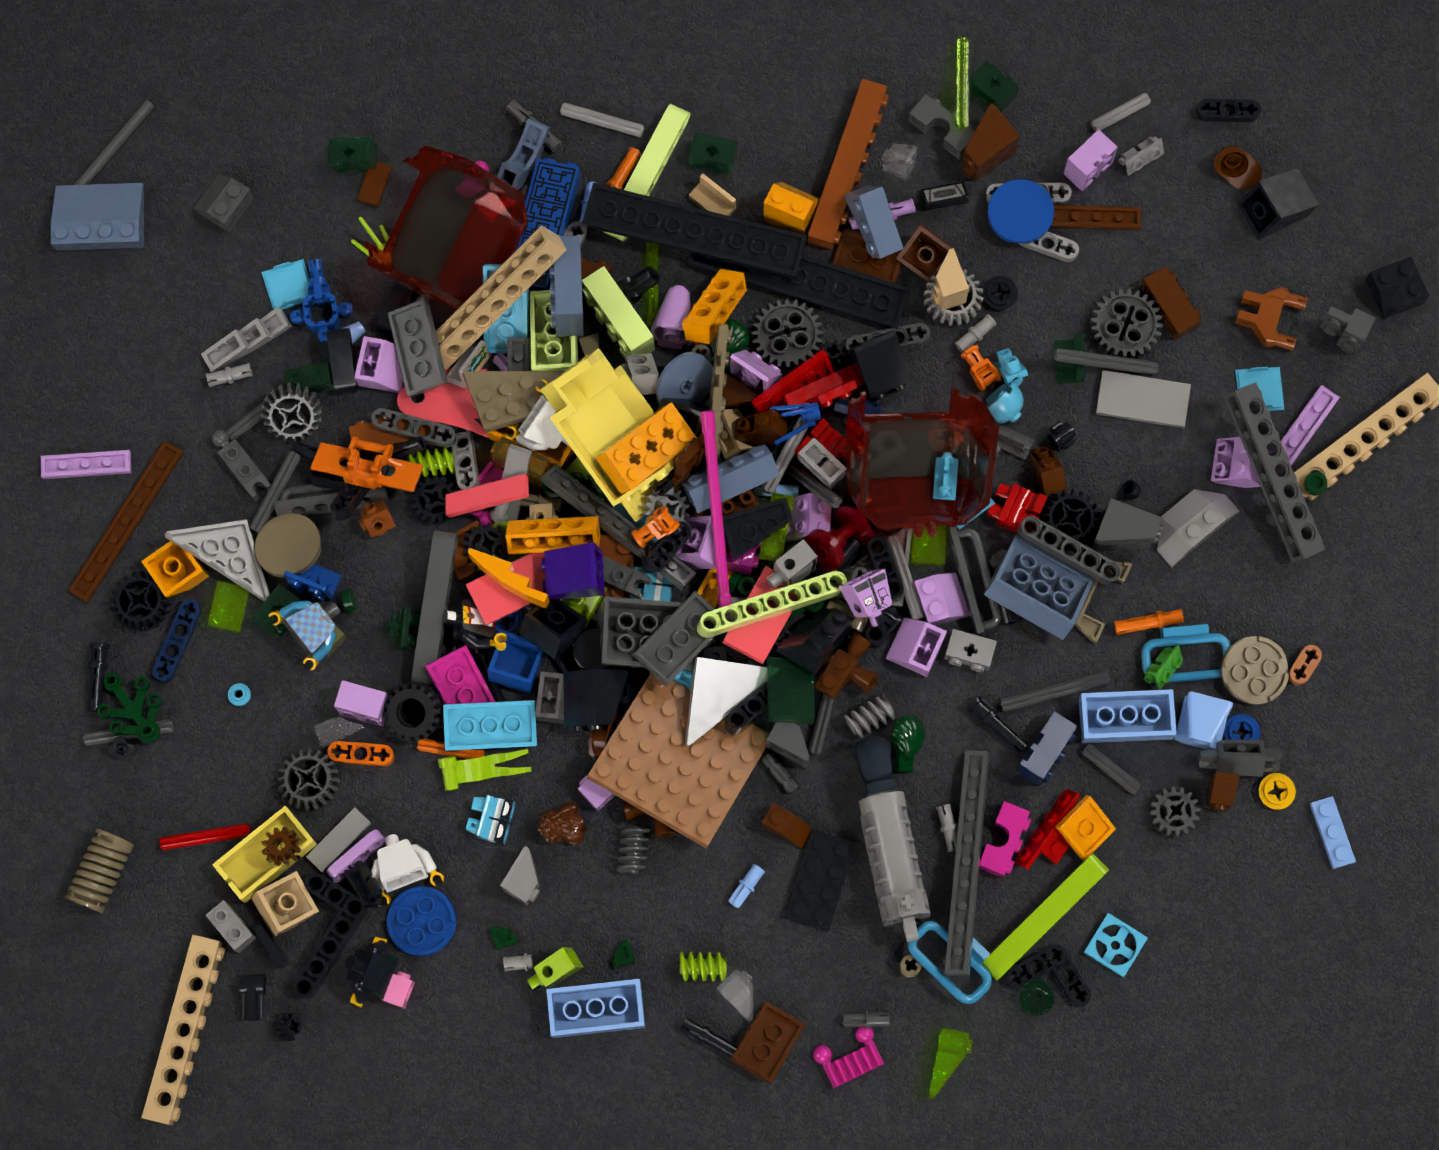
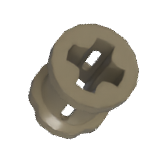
(911, 973)

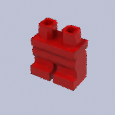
(829, 438)
(1018, 505)

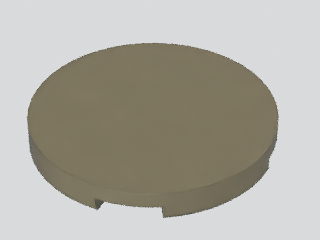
(288, 544)
(1254, 670)

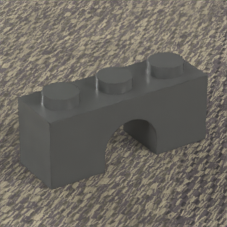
(931, 113)

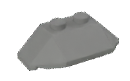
(1192, 523)

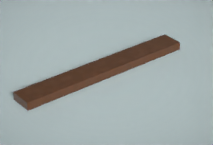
(126, 521)

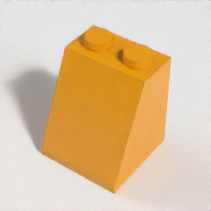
(790, 208)

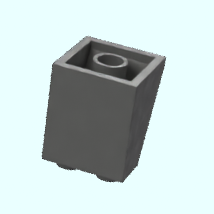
(1127, 528)

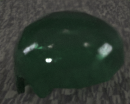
(1036, 997)

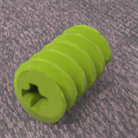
(434, 462)
(703, 966)

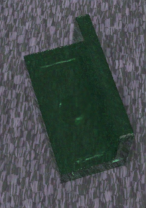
(1069, 372)

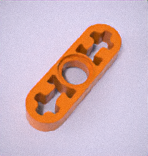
(378, 749)

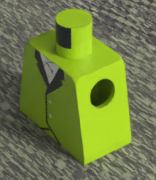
(563, 963)

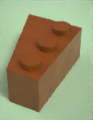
(617, 552)

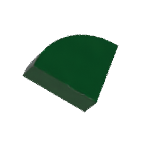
(503, 937)
(623, 955)

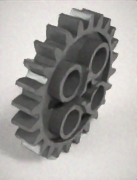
(781, 315)
(1144, 330)

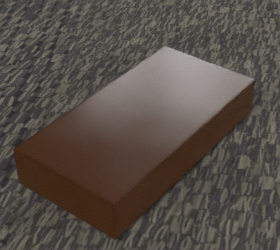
(374, 185)

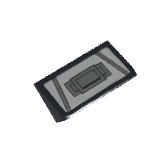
(944, 195)

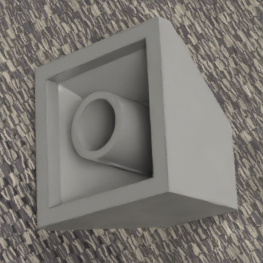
(522, 878)

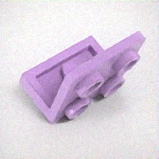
(808, 514)

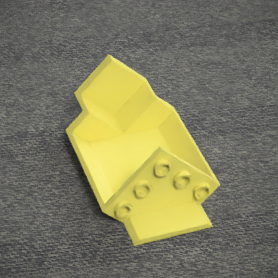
(595, 411)

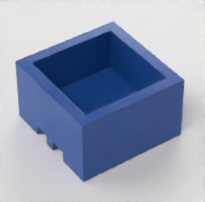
(517, 664)

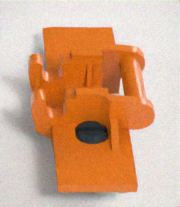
(366, 473)

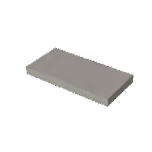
(1143, 399)

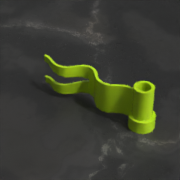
(478, 768)

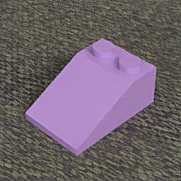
(754, 371)

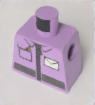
(868, 595)

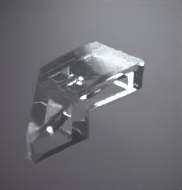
(335, 730)

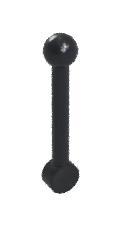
(897, 956)

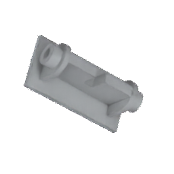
(1149, 150)

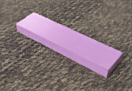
(1308, 422)
(86, 464)

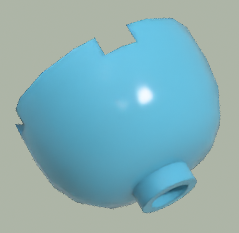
(1005, 403)

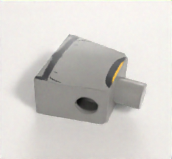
(793, 566)

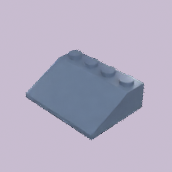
(98, 216)
(735, 477)
(1039, 587)

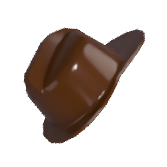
(1237, 167)
(599, 738)

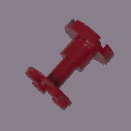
(830, 544)

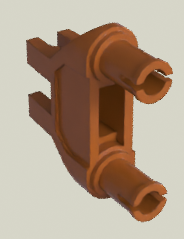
(1268, 314)

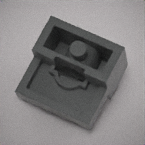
(1350, 328)

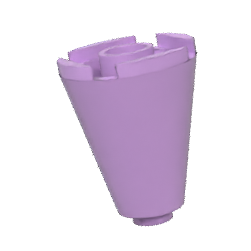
(668, 321)

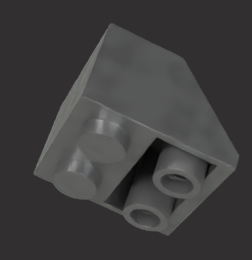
(550, 698)

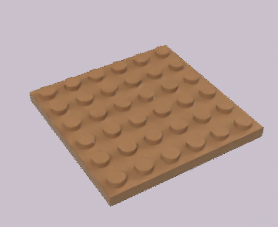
(672, 781)

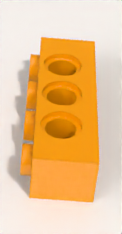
(714, 306)
(551, 534)

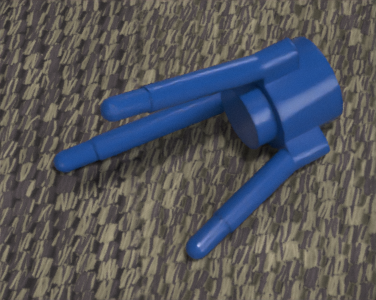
(808, 413)

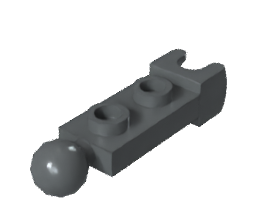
(240, 463)
(624, 577)

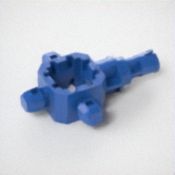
(320, 294)

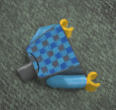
(310, 627)

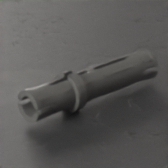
(523, 115)

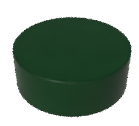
(1315, 483)
(733, 581)
(349, 600)

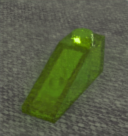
(774, 546)
(949, 1054)

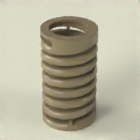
(94, 871)

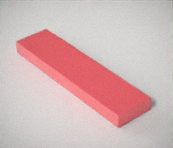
(487, 495)

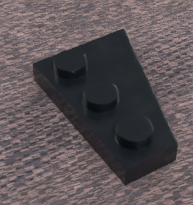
(754, 525)

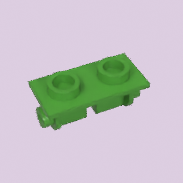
(1168, 662)

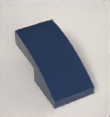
(870, 407)

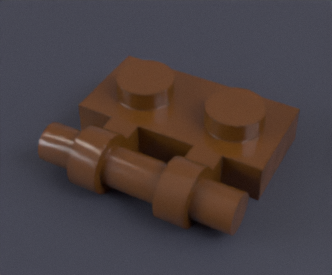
(689, 459)

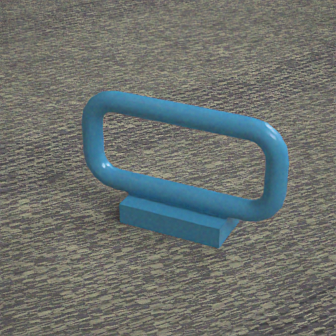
(1183, 636)
(978, 955)

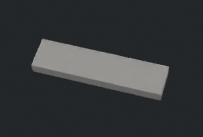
(516, 464)

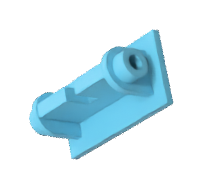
(945, 477)

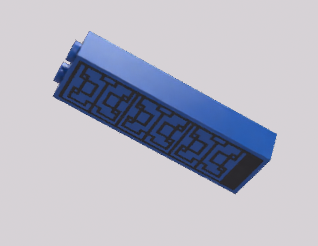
(550, 204)

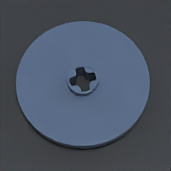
(685, 378)

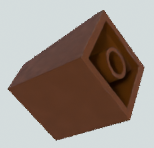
(990, 144)

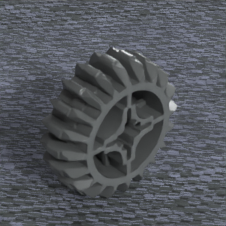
(277, 401)
(314, 771)

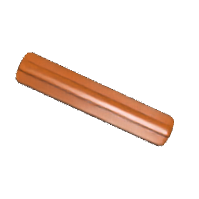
(438, 747)

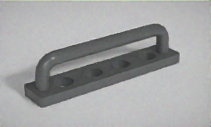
(310, 505)
(954, 536)

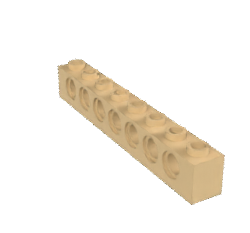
(498, 293)
(1424, 388)
(172, 1039)

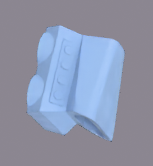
(1202, 720)

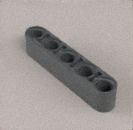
(1079, 550)

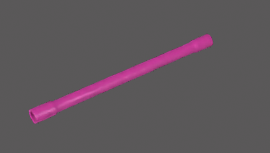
(709, 430)

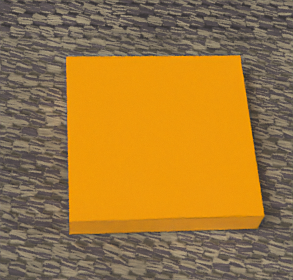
(1085, 827)

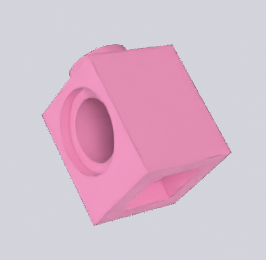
(399, 990)

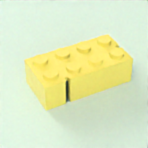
(248, 866)

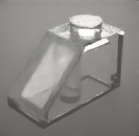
(900, 160)
(739, 993)

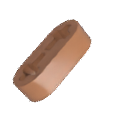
(1300, 662)

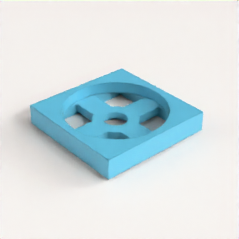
(1091, 950)

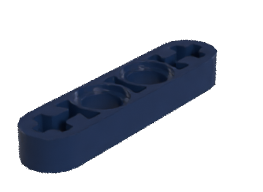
(179, 641)

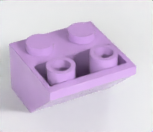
(379, 366)
(1232, 464)
(916, 645)

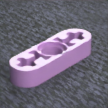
(359, 852)

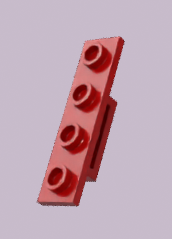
(825, 389)
(1047, 837)

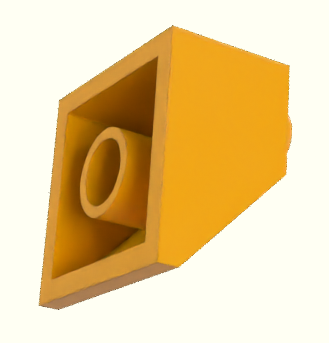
(174, 569)

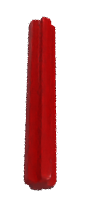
(204, 836)

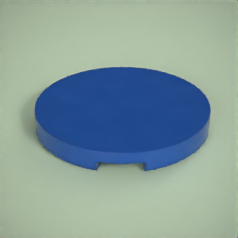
(1020, 211)
(421, 921)

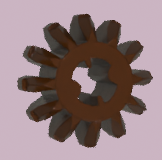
(285, 853)

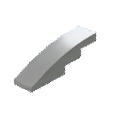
(246, 340)

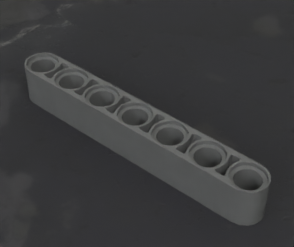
(434, 604)

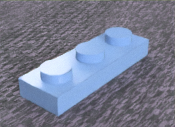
(1332, 832)

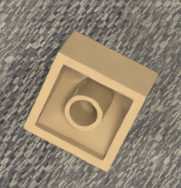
(950, 283)
(284, 904)

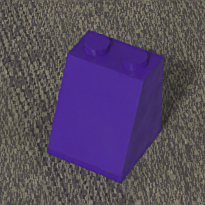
(574, 572)

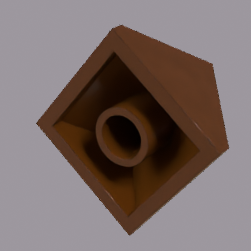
(924, 253)

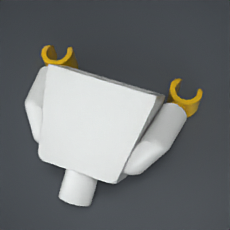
(538, 430)
(401, 865)

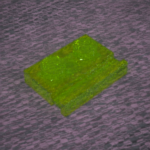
(928, 549)
(228, 607)

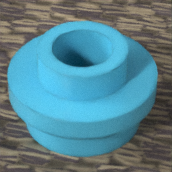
(242, 700)

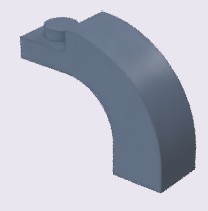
(523, 161)

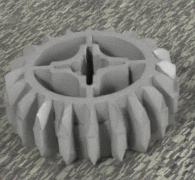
(960, 312)

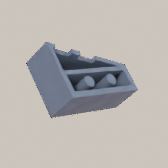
(874, 220)

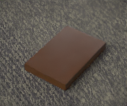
(854, 256)
(768, 1042)

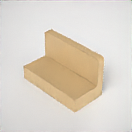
(712, 197)
(729, 445)

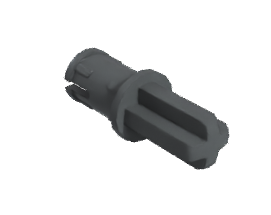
(866, 1020)

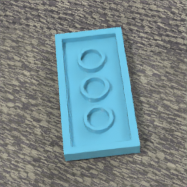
(511, 324)
(489, 725)

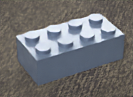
(567, 290)

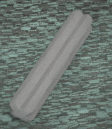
(1120, 112)

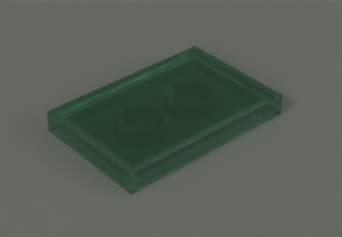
(789, 692)

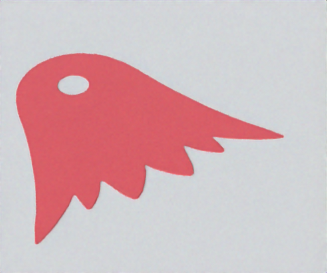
(445, 405)

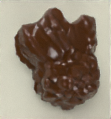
(562, 825)

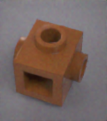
(376, 518)

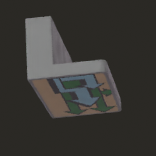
(471, 360)

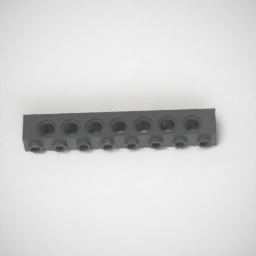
(1272, 484)

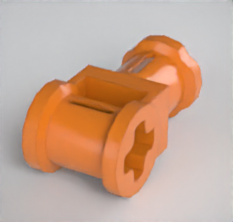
(981, 369)
(657, 525)

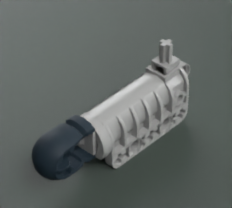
(889, 839)

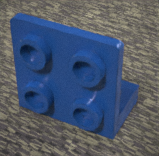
(317, 580)

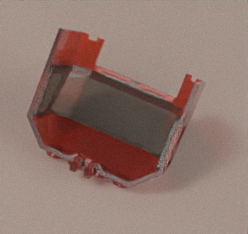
(450, 228)
(895, 461)

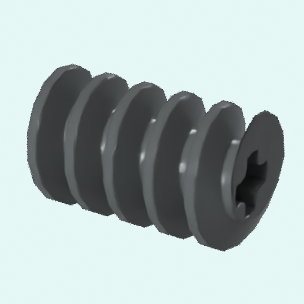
(633, 850)

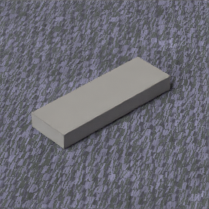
(339, 840)

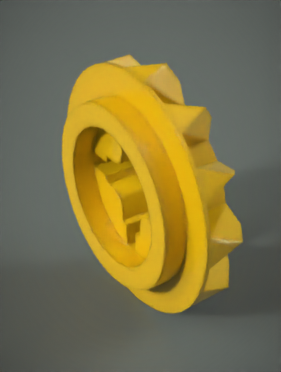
(1282, 782)

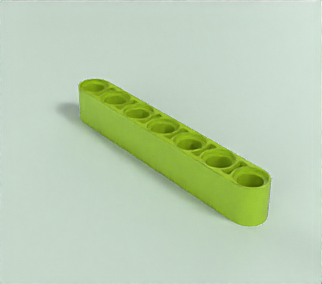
(1045, 916)

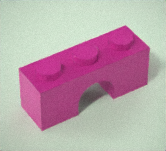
(998, 859)

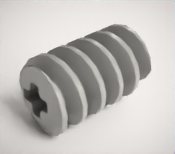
(870, 716)

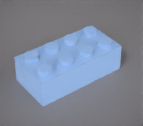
(1127, 716)
(595, 1008)

